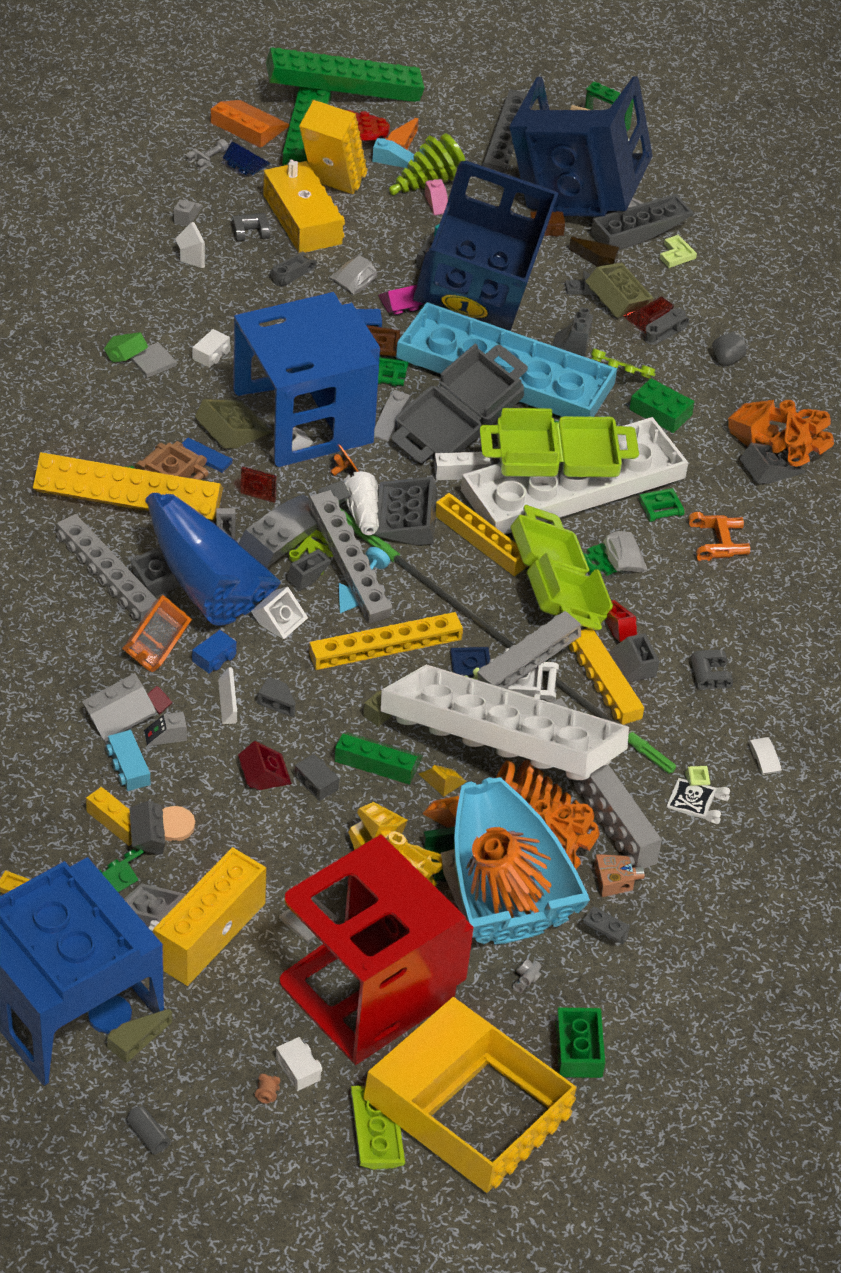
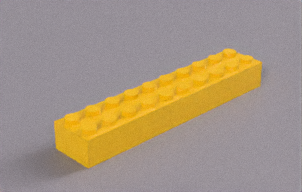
(121, 484)

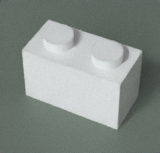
(211, 348)
(298, 1063)

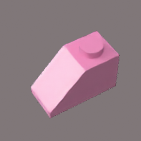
(436, 196)

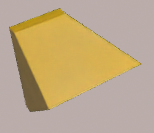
(442, 779)

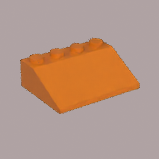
(247, 122)

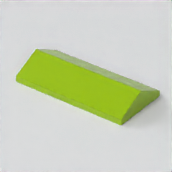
(377, 1135)

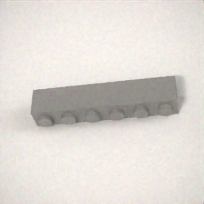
(531, 651)

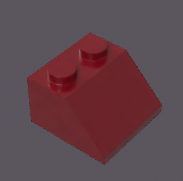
(263, 767)

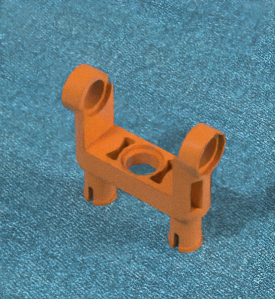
(722, 524)

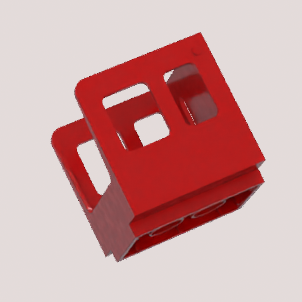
(395, 939)

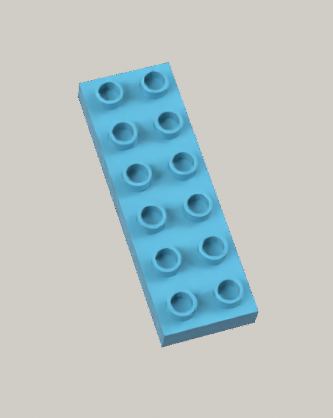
(554, 376)

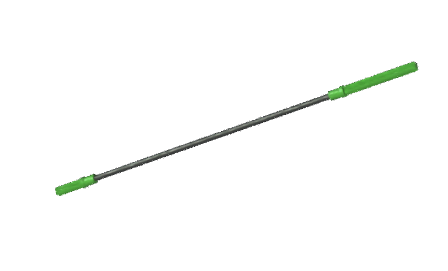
(634, 740)

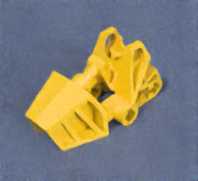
(378, 821)

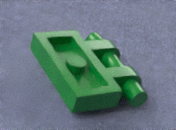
(392, 368)
(598, 555)

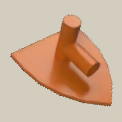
(342, 464)

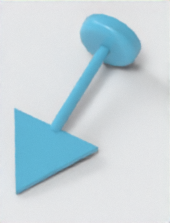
(377, 559)

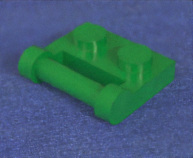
(660, 500)

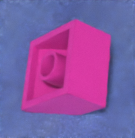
(400, 299)

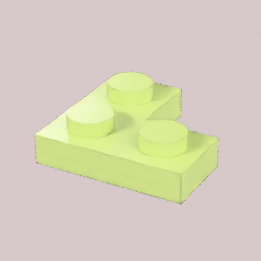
(678, 252)

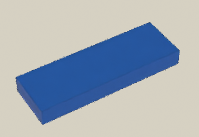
(214, 459)

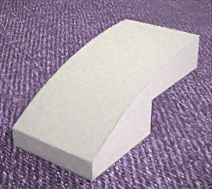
(766, 755)

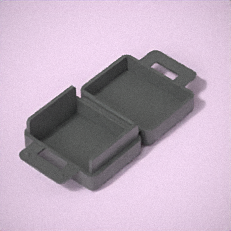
(469, 395)

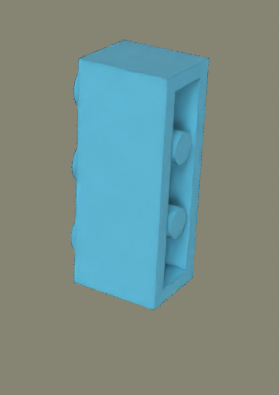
(128, 760)

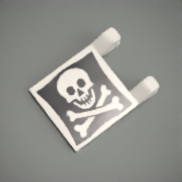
(697, 800)

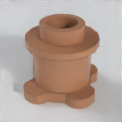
(267, 1088)

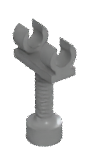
(203, 158)

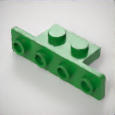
(120, 873)

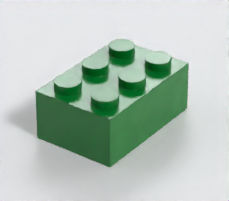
(663, 404)
(580, 1042)

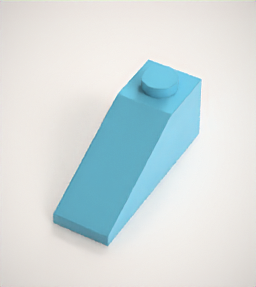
(391, 153)

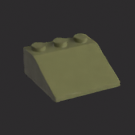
(617, 288)
(230, 422)

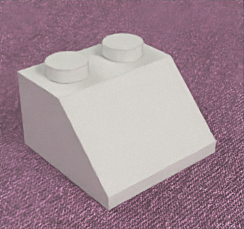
(280, 612)

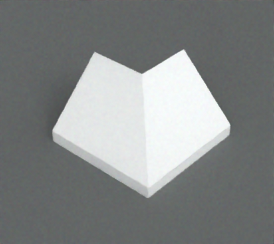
(191, 246)

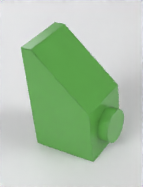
(125, 346)

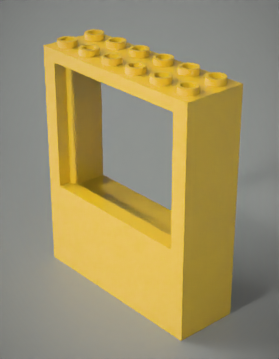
(438, 1063)

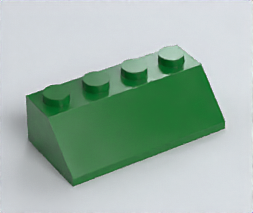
(377, 757)

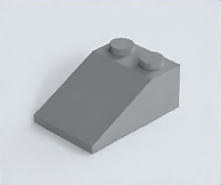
(152, 902)

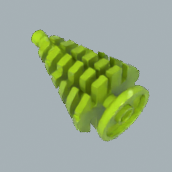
(433, 162)

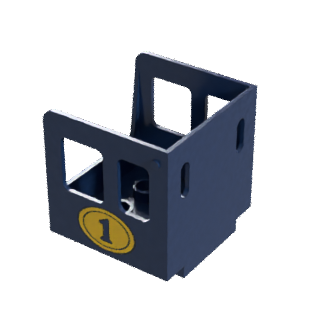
(484, 250)

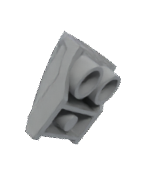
(355, 274)
(624, 552)

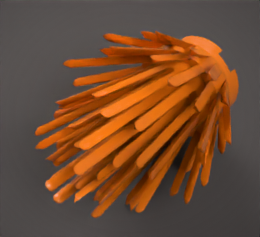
(507, 867)

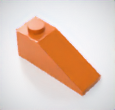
(404, 135)

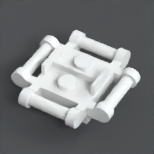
(532, 682)

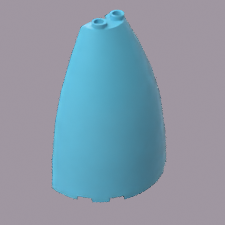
(499, 805)

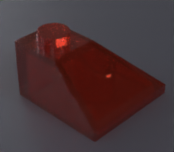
(258, 484)

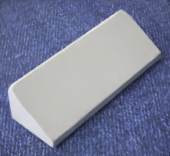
(228, 697)

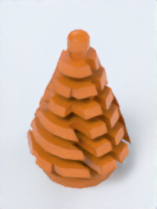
(533, 787)

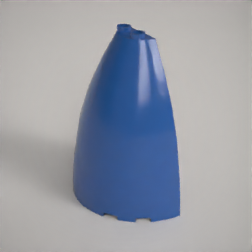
(208, 562)

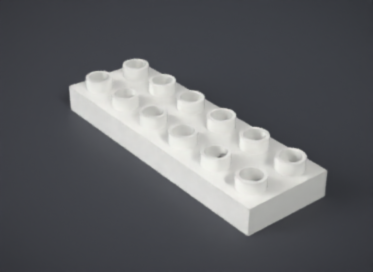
(502, 498)
(505, 721)

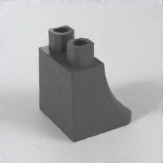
(577, 334)

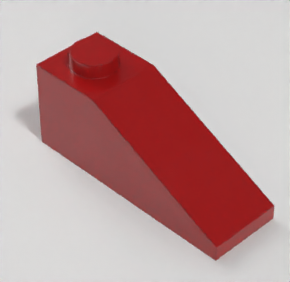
(621, 622)

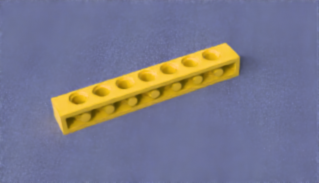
(385, 640)

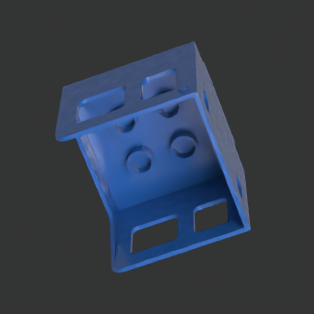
(327, 355)
(67, 950)

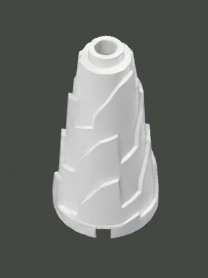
(363, 501)

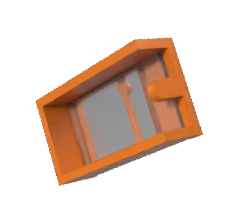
(157, 634)

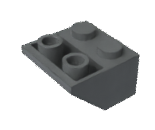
(636, 658)

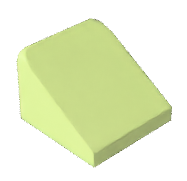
(697, 775)

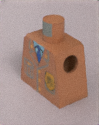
(616, 874)

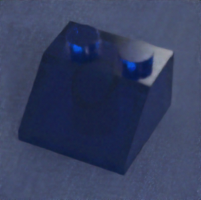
(244, 159)

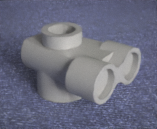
(529, 974)

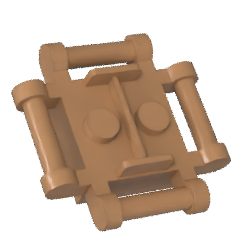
(174, 460)

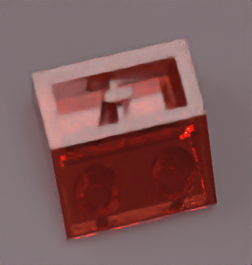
(648, 312)

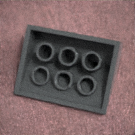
(407, 510)

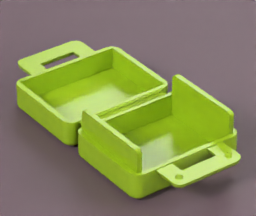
(535, 444)
(560, 569)

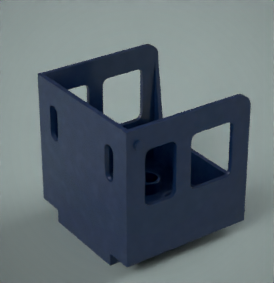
(581, 152)

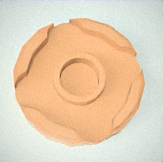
(177, 823)

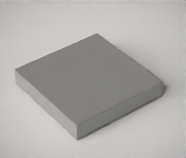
(153, 360)
(299, 927)

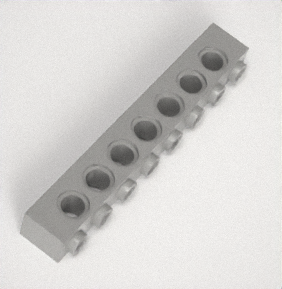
(320, 506)
(105, 566)

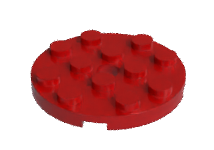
(371, 126)

